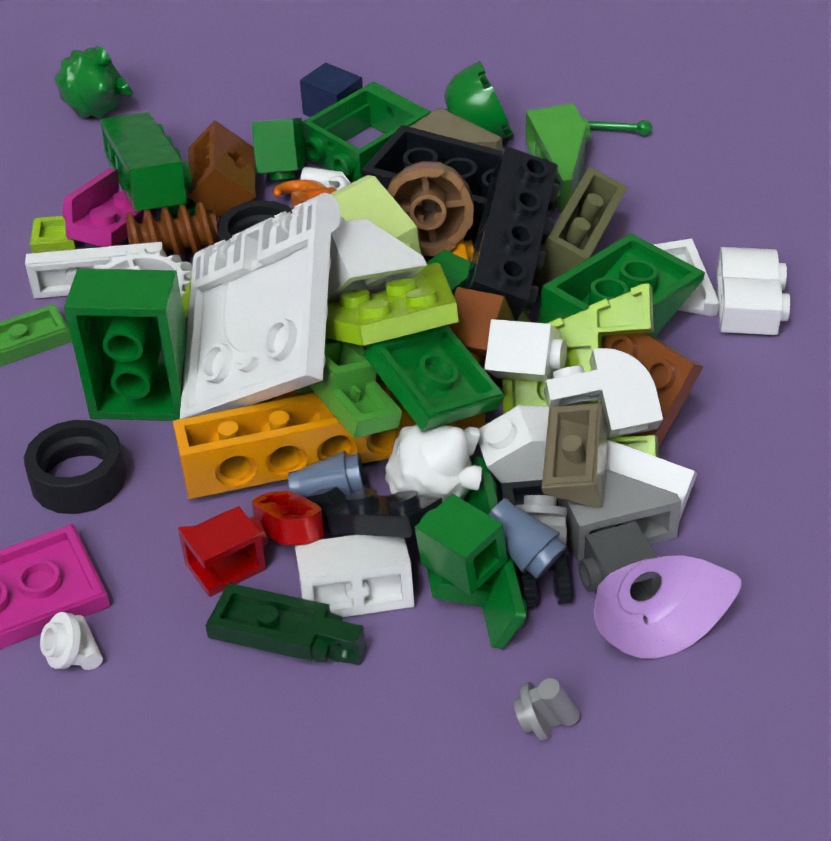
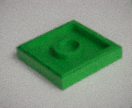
(434, 377)

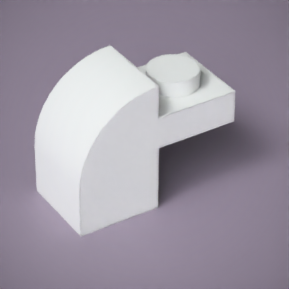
(617, 383)

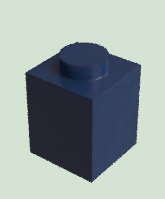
(326, 86)

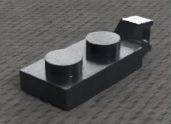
(373, 514)

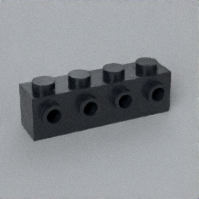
(513, 228)

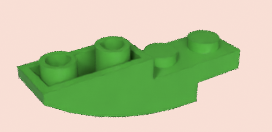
(352, 391)

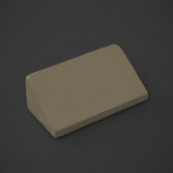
(576, 454)

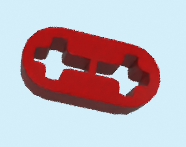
(289, 517)

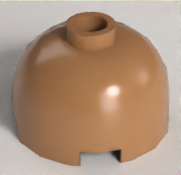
(436, 202)

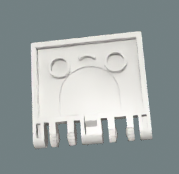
(259, 310)

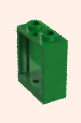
(370, 106)

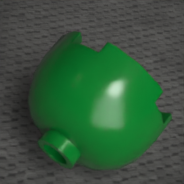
(475, 100)

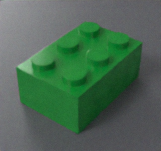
(128, 342)

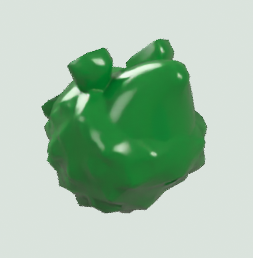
(90, 82)

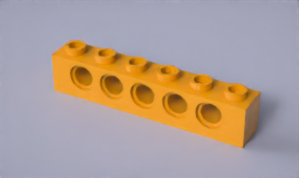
(274, 438)

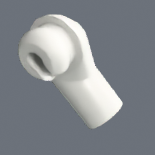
(327, 177)

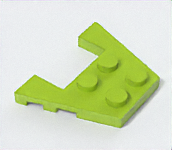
(400, 310)
(583, 332)

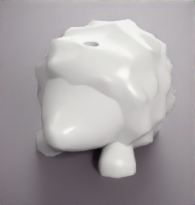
(434, 462)

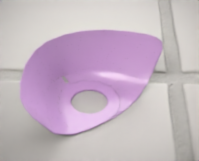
(678, 615)

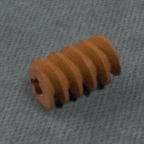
(175, 233)

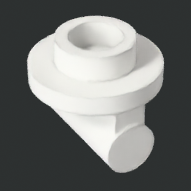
(69, 642)

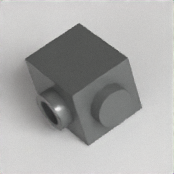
(614, 549)

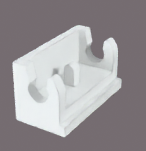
(356, 574)

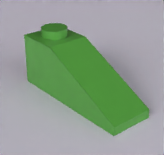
(559, 137)

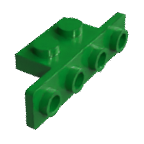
(500, 594)

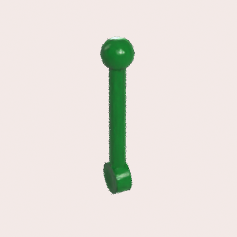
(642, 128)

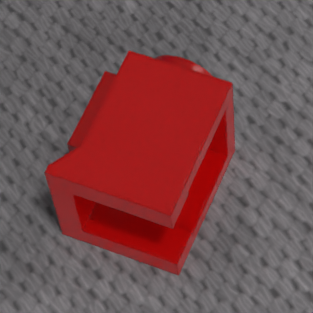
(224, 549)

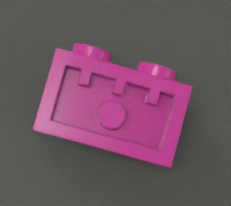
(99, 211)

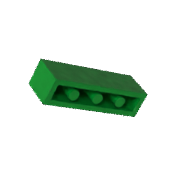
(145, 161)

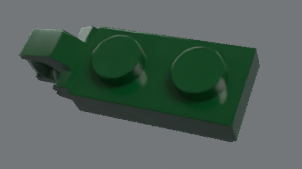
(284, 626)

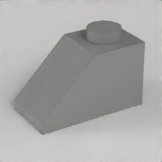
(624, 502)

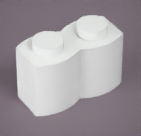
(751, 291)

